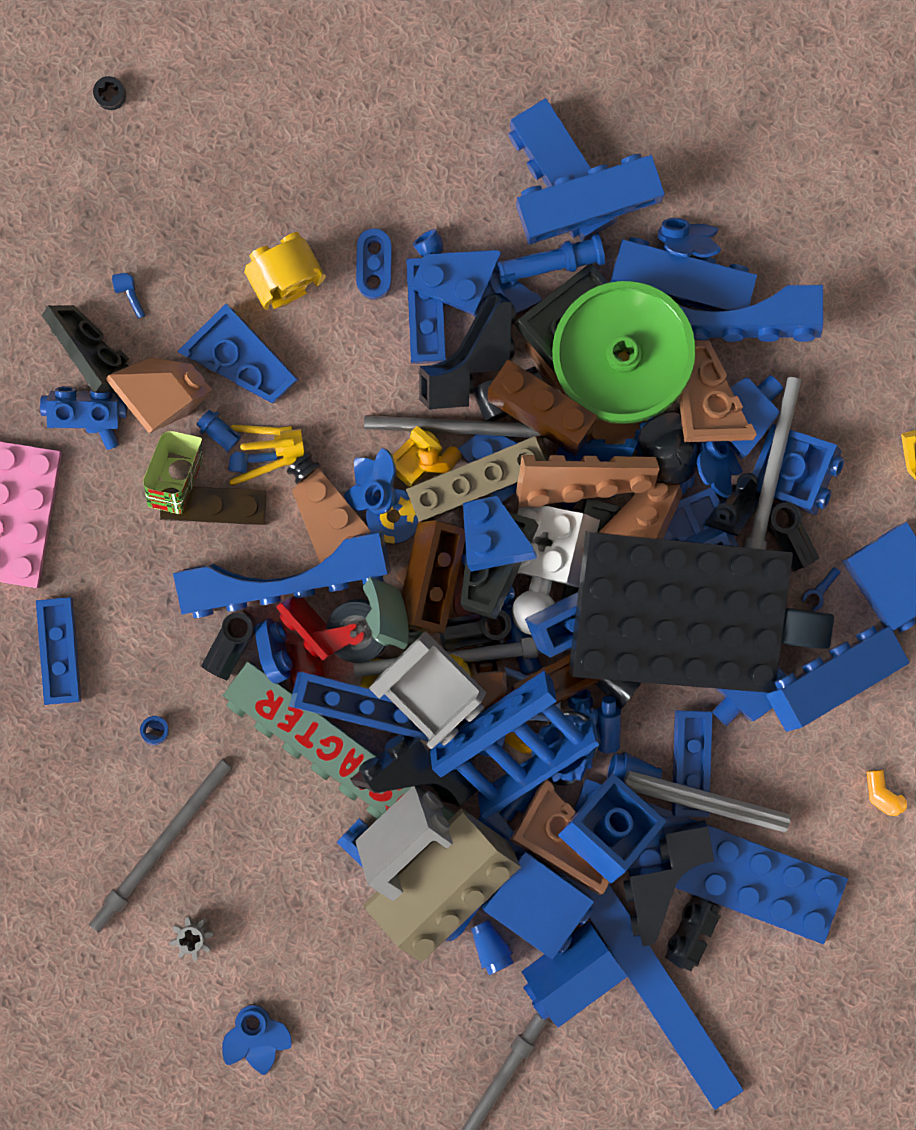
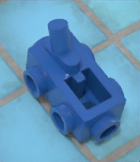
(84, 409)

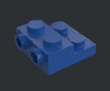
(804, 470)

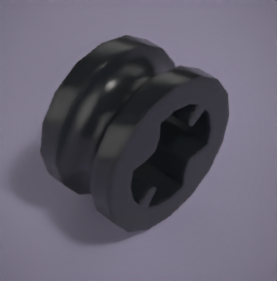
(102, 86)
(303, 467)

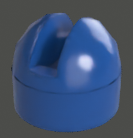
(429, 243)
(157, 724)

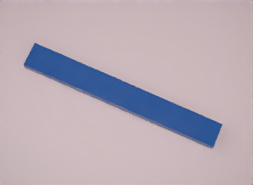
(662, 998)

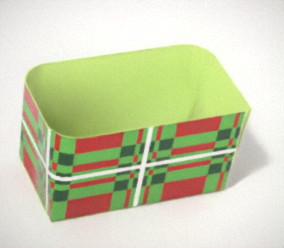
(179, 444)

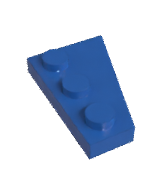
(239, 354)

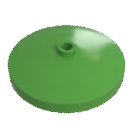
(617, 320)

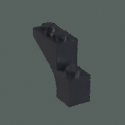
(482, 350)
(406, 765)
(654, 885)

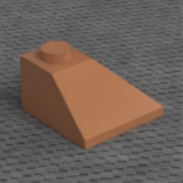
(159, 391)

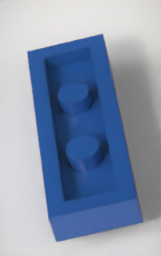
(425, 322)
(58, 651)
(692, 756)

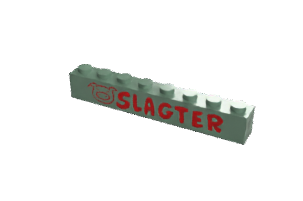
(308, 734)

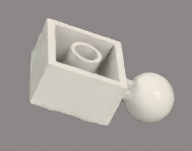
(555, 561)

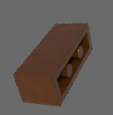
(541, 407)
(432, 575)

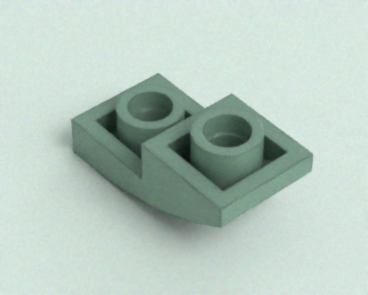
(388, 613)

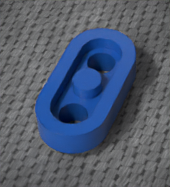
(373, 265)
(272, 650)

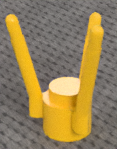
(286, 443)

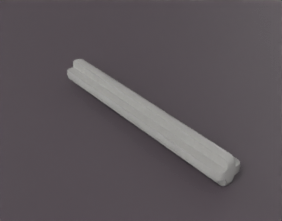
(707, 801)

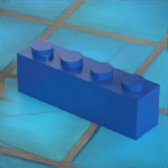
(551, 153)
(590, 198)
(687, 280)
(837, 678)

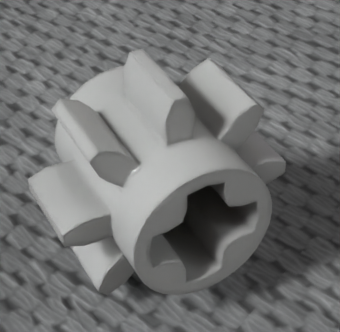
(197, 929)

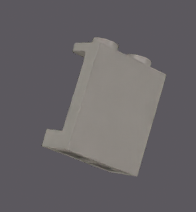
(431, 690)
(399, 837)

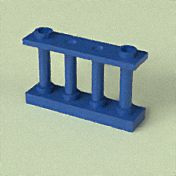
(506, 717)

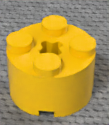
(283, 271)

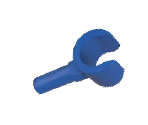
(124, 283)
(239, 460)
(821, 588)

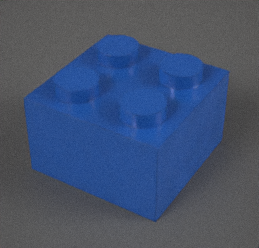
(612, 828)

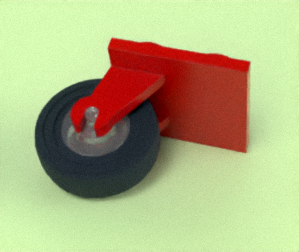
(344, 634)

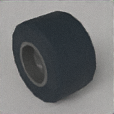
(807, 628)

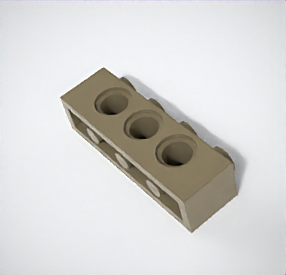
(473, 479)

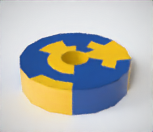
(400, 530)

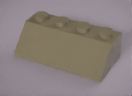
(444, 886)

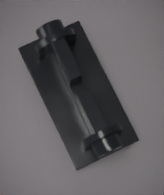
(735, 511)
(684, 947)

